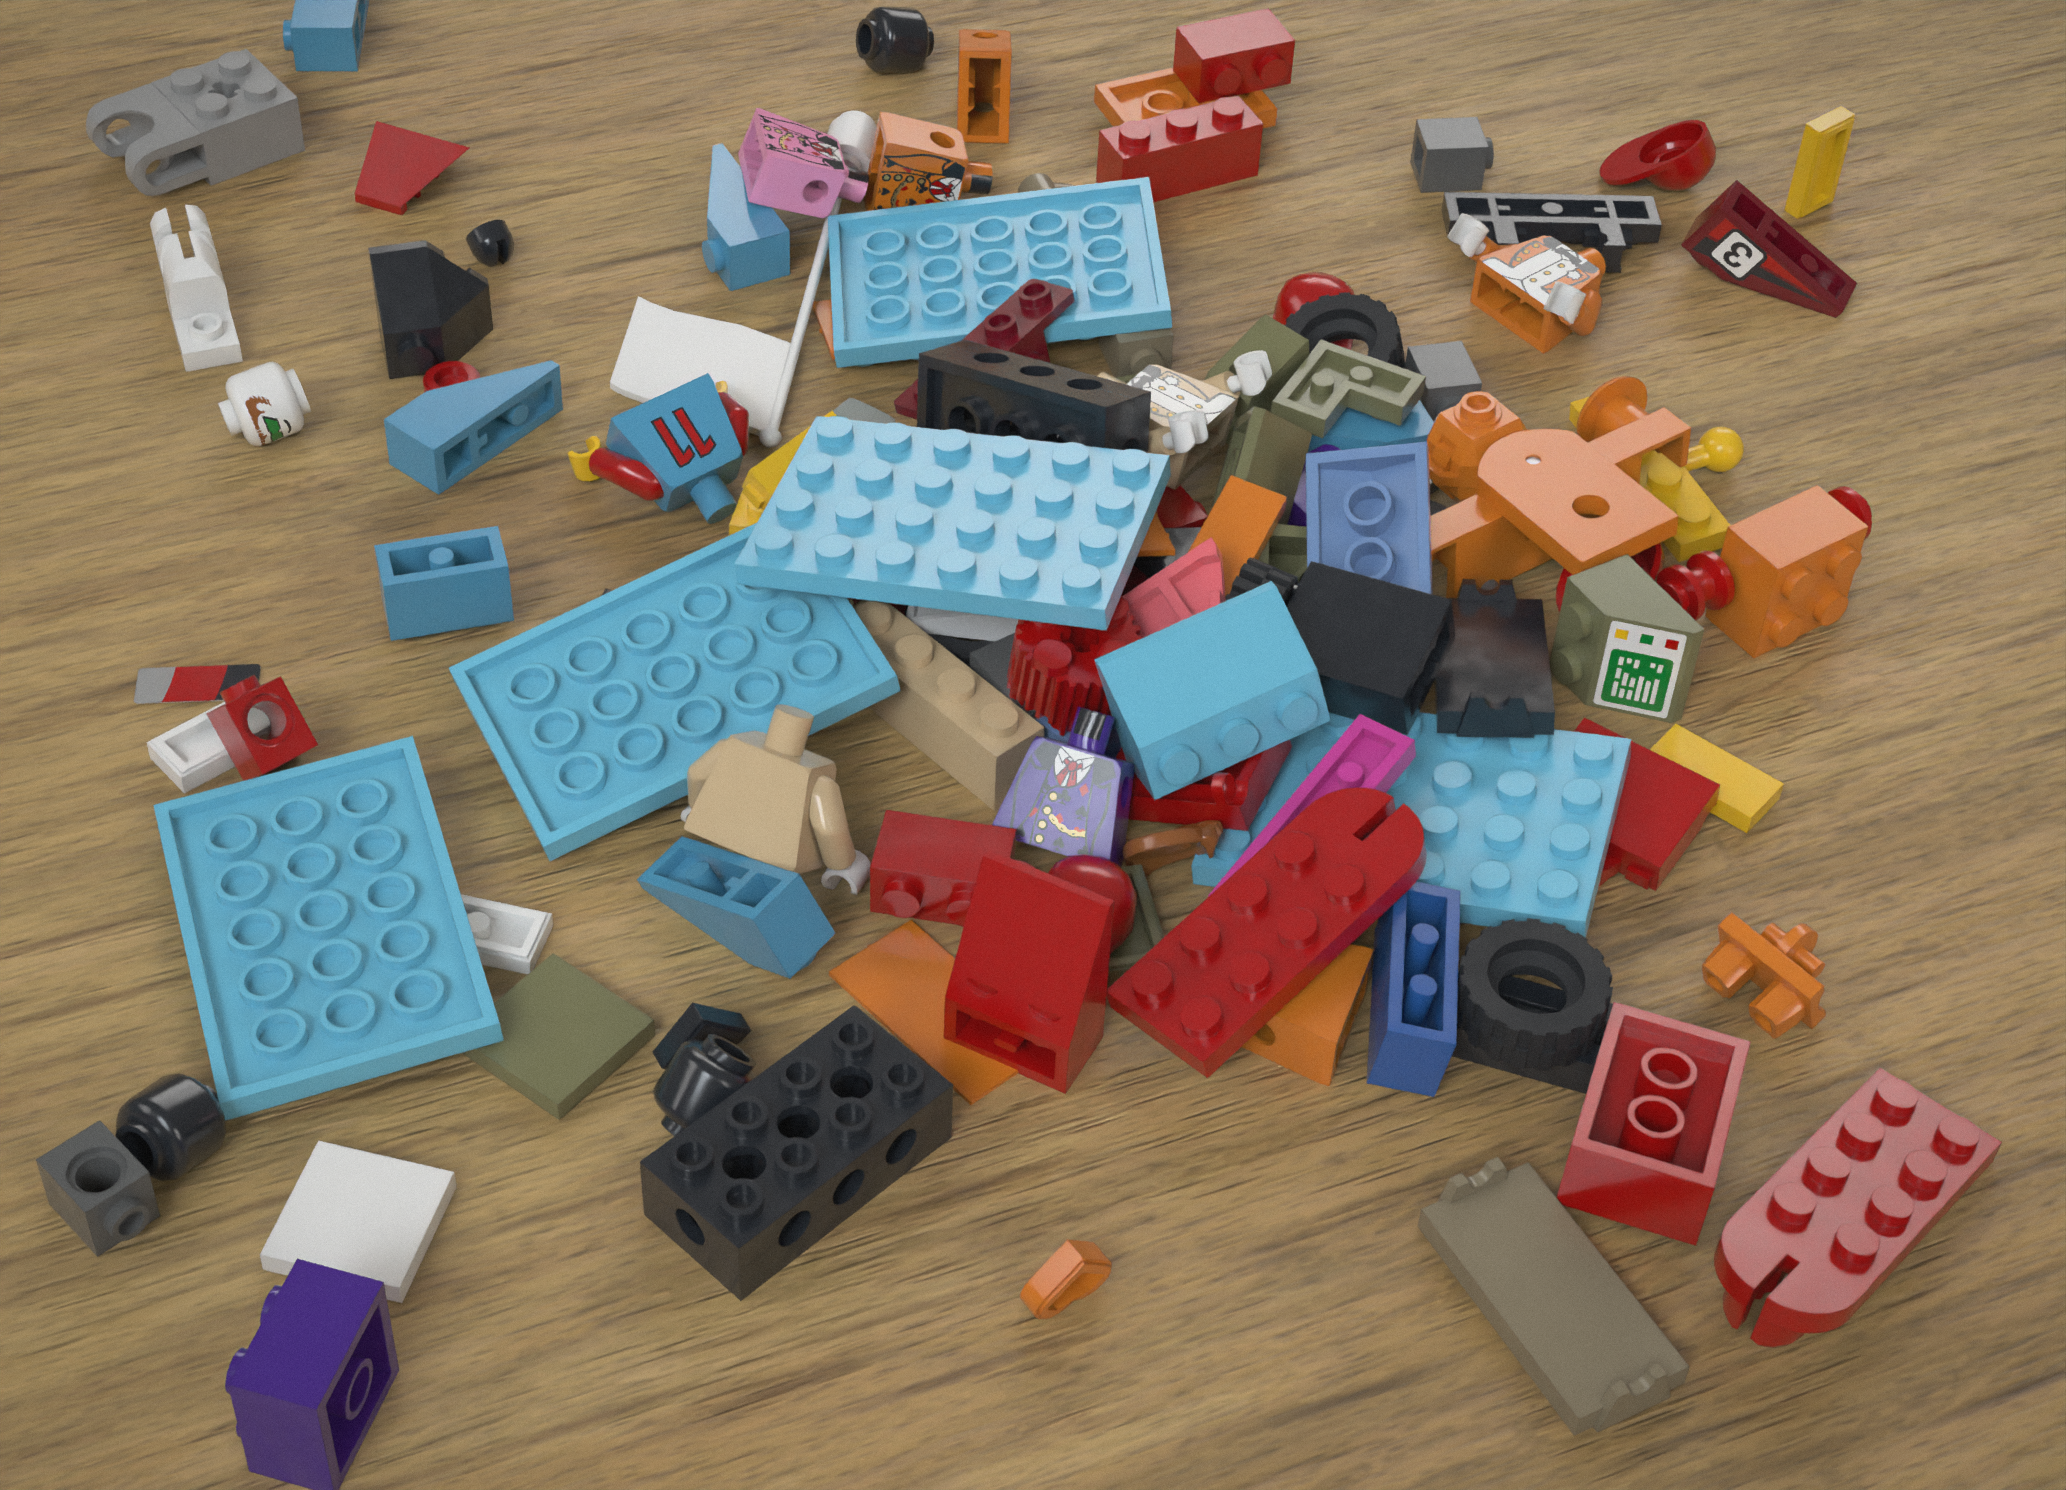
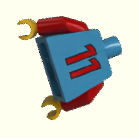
(674, 449)

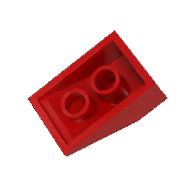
(1654, 1123)

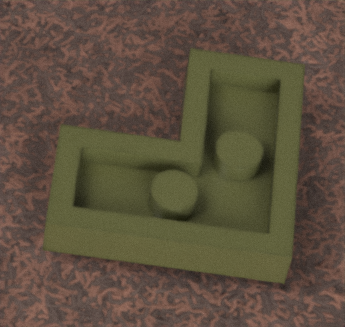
(1343, 378)

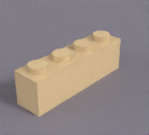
(949, 707)

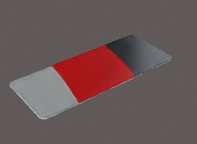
(189, 682)

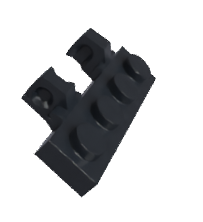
(1595, 221)

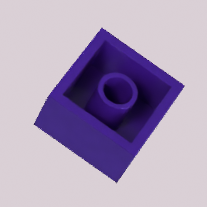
(313, 1375)

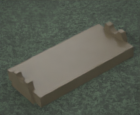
(1552, 1297)

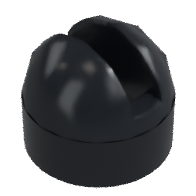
(491, 243)

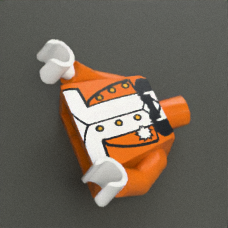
(1533, 286)

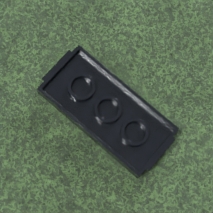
(1496, 668)

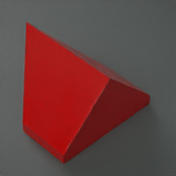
(400, 166)

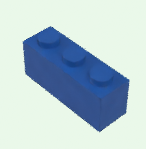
(1415, 990)

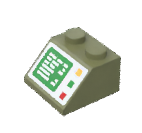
(1625, 642)

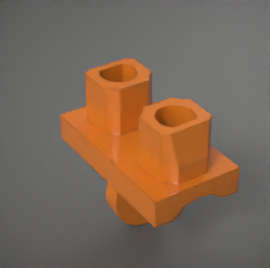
(1777, 964)

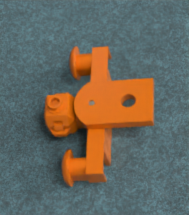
(1541, 490)

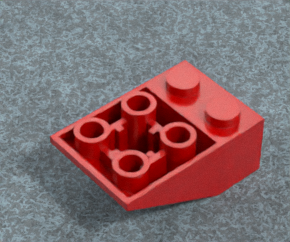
(1031, 972)

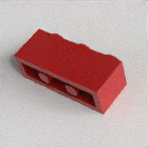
(1184, 148)

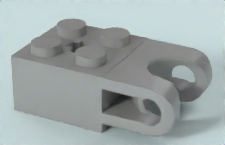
(200, 124)

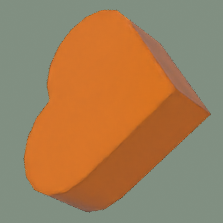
(1067, 1276)

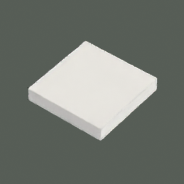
(361, 1216)

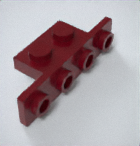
(1012, 327)

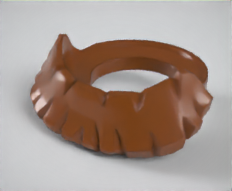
(1172, 845)

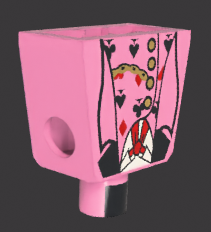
(796, 167)

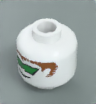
(264, 404)

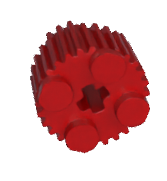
(1056, 667)

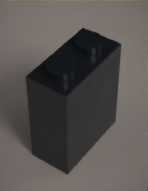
(1371, 642)

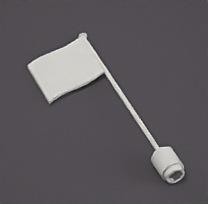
(676, 347)

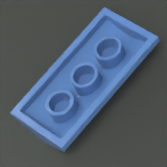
(1372, 512)

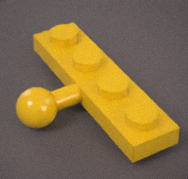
(1699, 520)

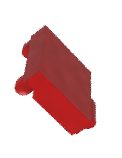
(1225, 796)
(1656, 814)

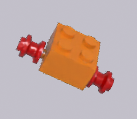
(1777, 570)

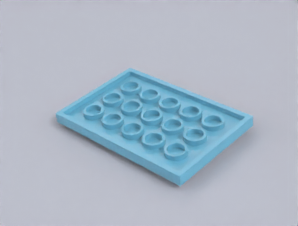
(940, 268)
(957, 521)
(635, 686)
(1500, 817)
(323, 927)

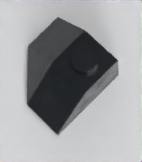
(426, 307)

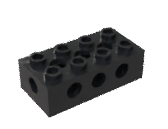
(988, 387)
(796, 1151)

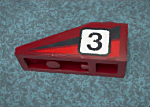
(1762, 252)

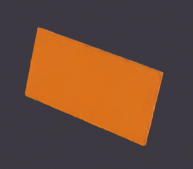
(904, 988)

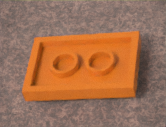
(1160, 93)

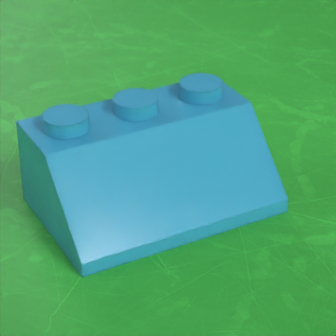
(1212, 690)

